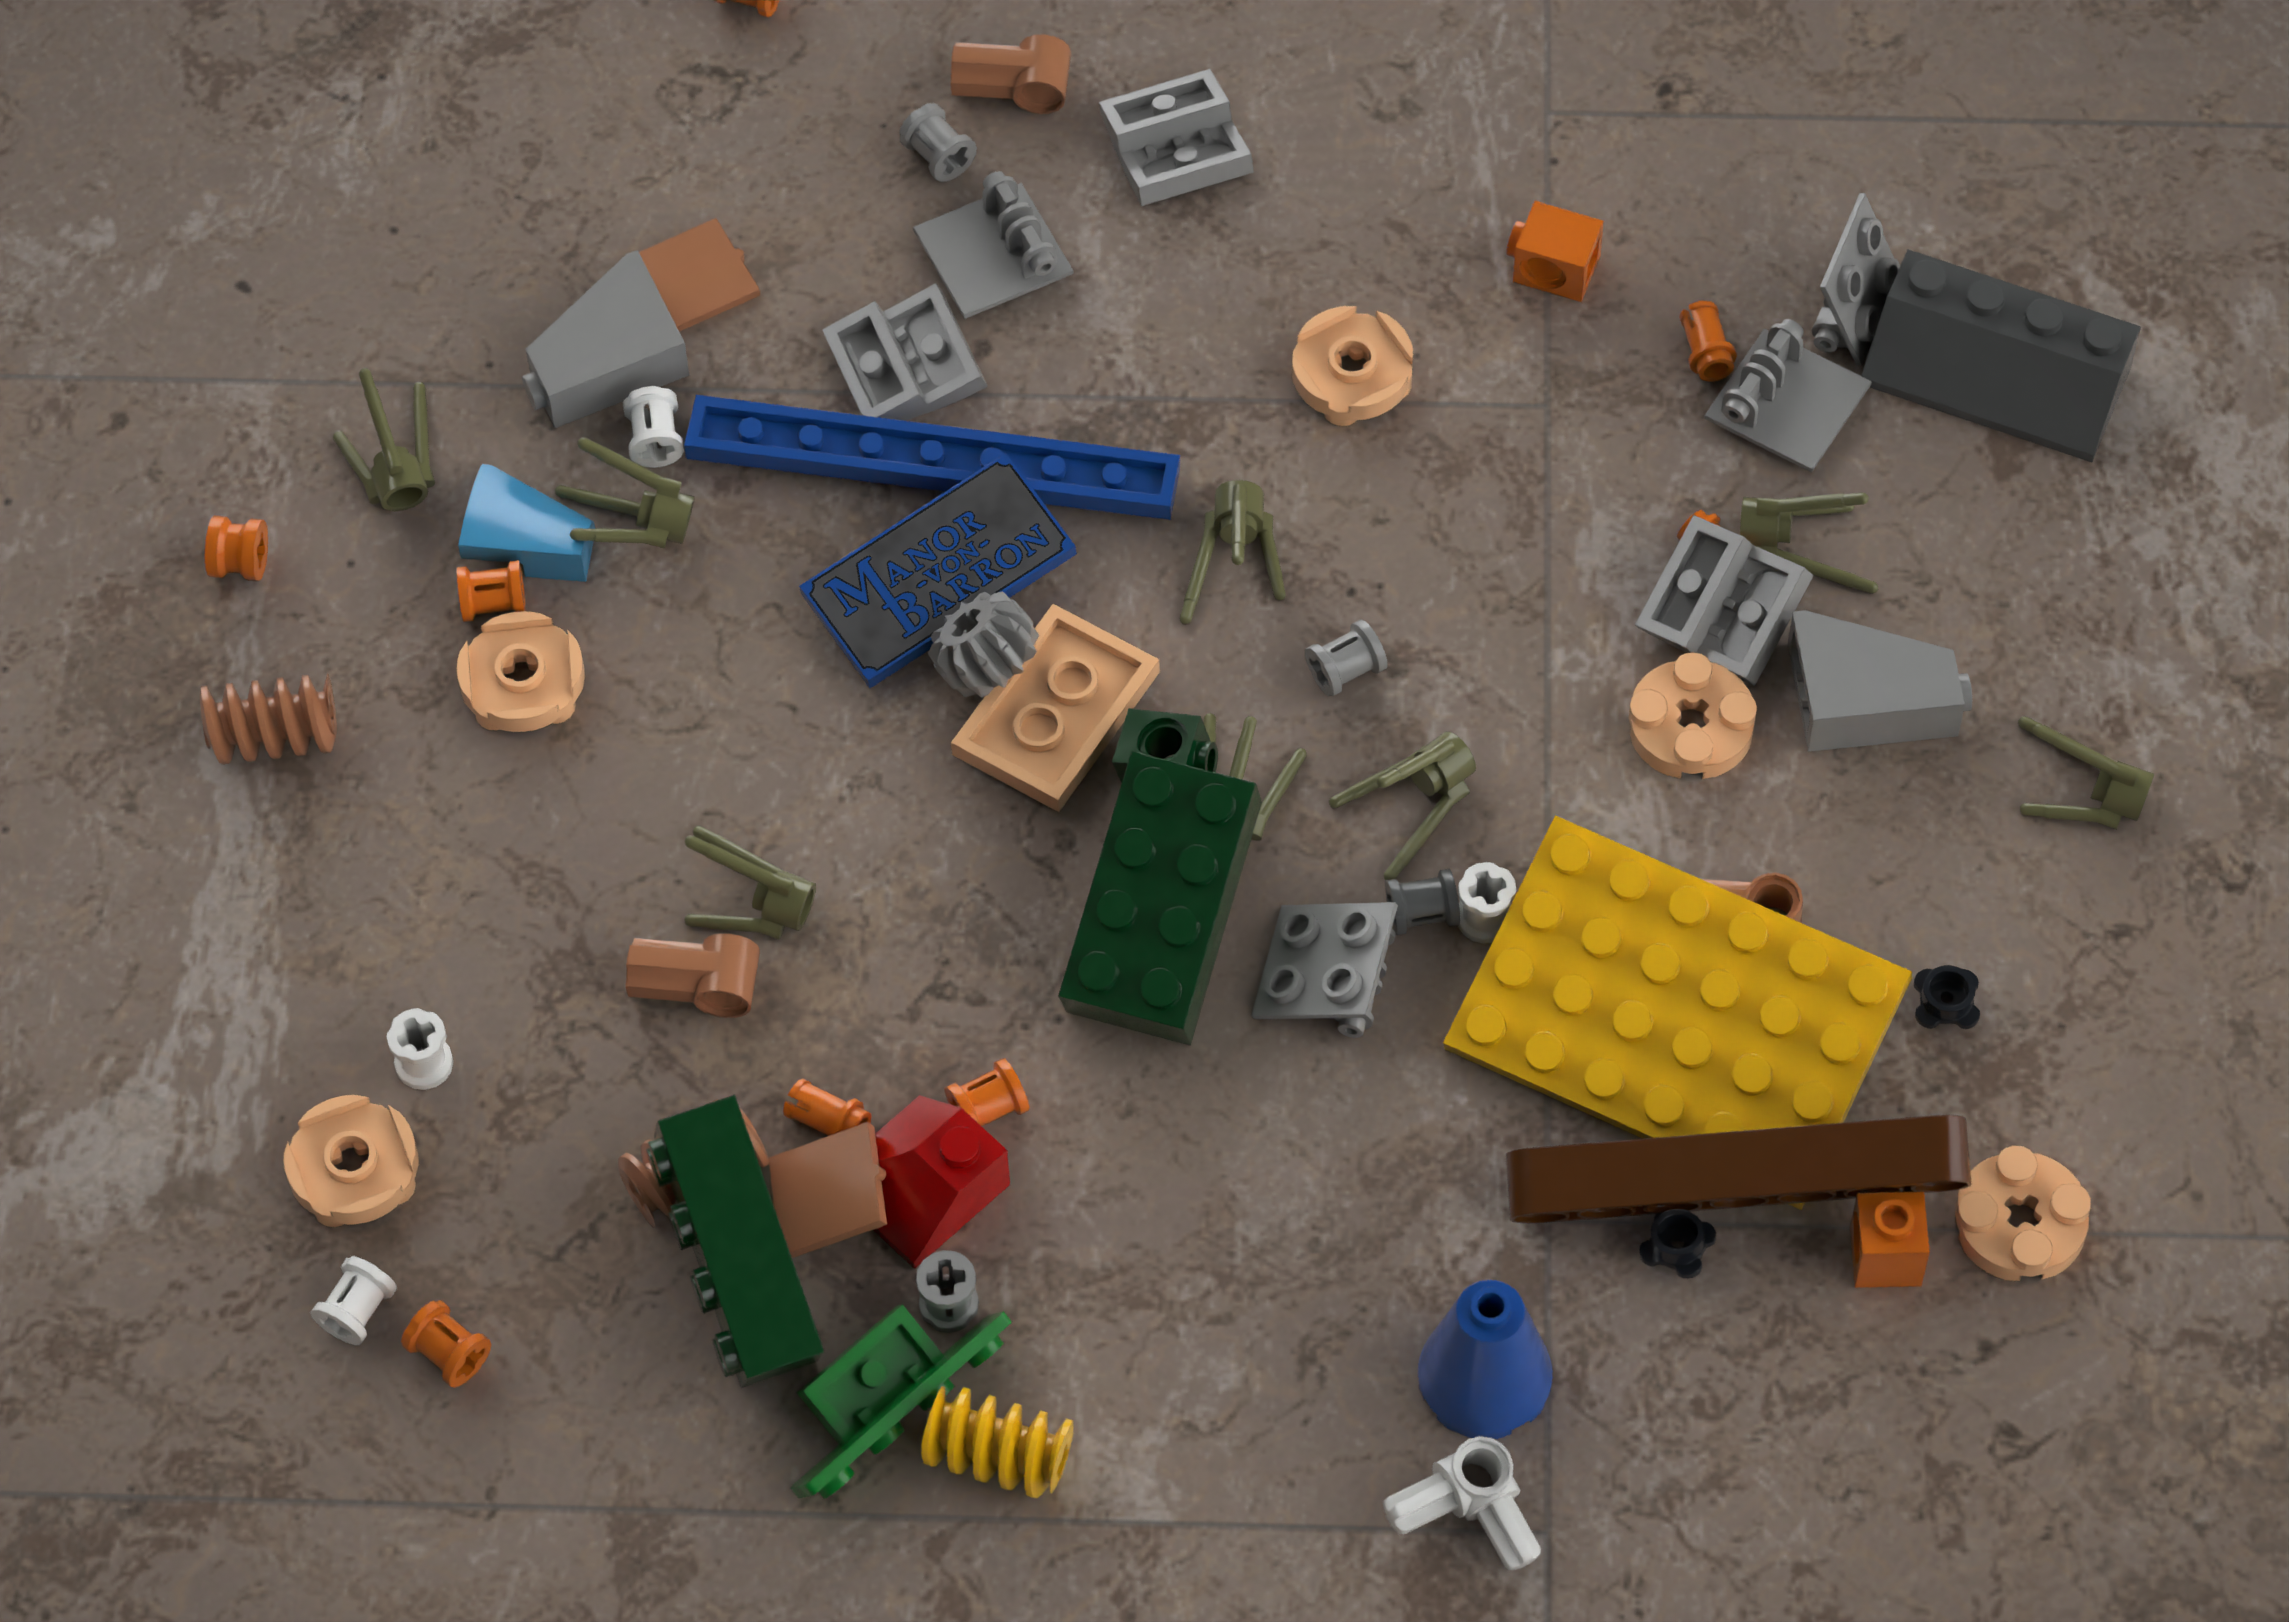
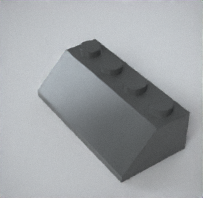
(2000, 355)

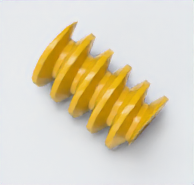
(996, 1443)

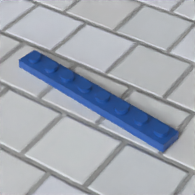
(927, 455)

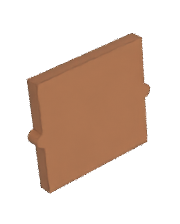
(699, 274)
(828, 1189)

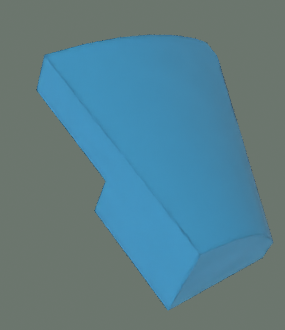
(520, 523)

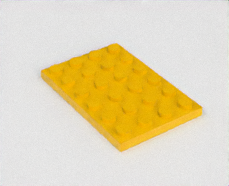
(1670, 998)

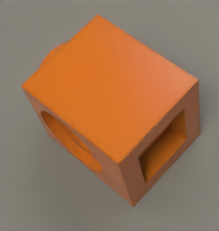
(1556, 250)
(1889, 1239)

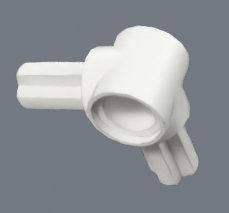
(1450, 1491)

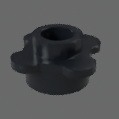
(1949, 981)
(1683, 1227)

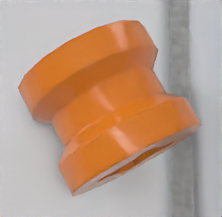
(236, 548)

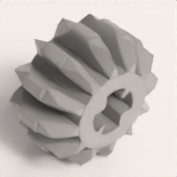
(983, 644)

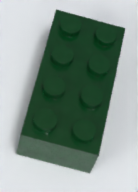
(1160, 898)
(736, 1241)

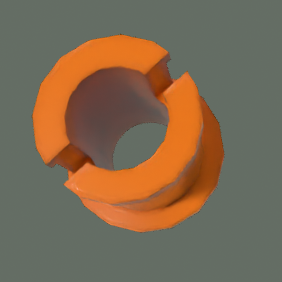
(1711, 354)
(823, 1110)

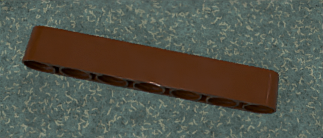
(1737, 1169)

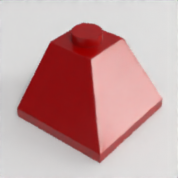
(937, 1175)

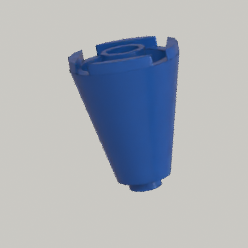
(1485, 1364)

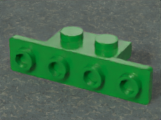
(879, 1383)

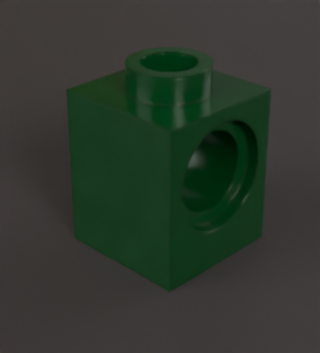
(1164, 735)

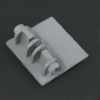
(993, 247)
(1855, 285)
(1788, 397)
(1327, 963)

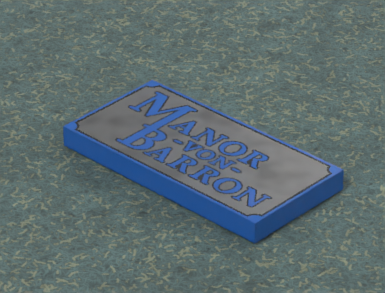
(901, 584)

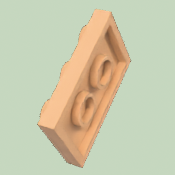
(1058, 712)

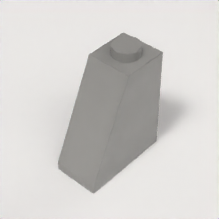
(605, 347)
(1872, 685)

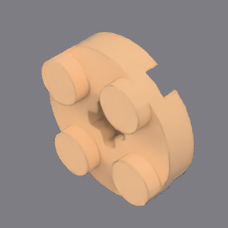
(1346, 394)
(1694, 685)
(526, 704)
(2030, 1180)
(357, 1195)

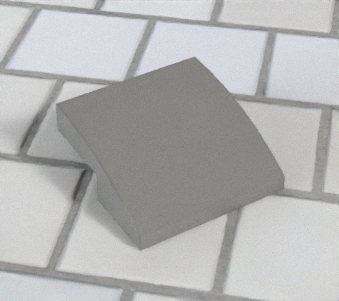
(1176, 137)
(905, 357)
(1724, 599)

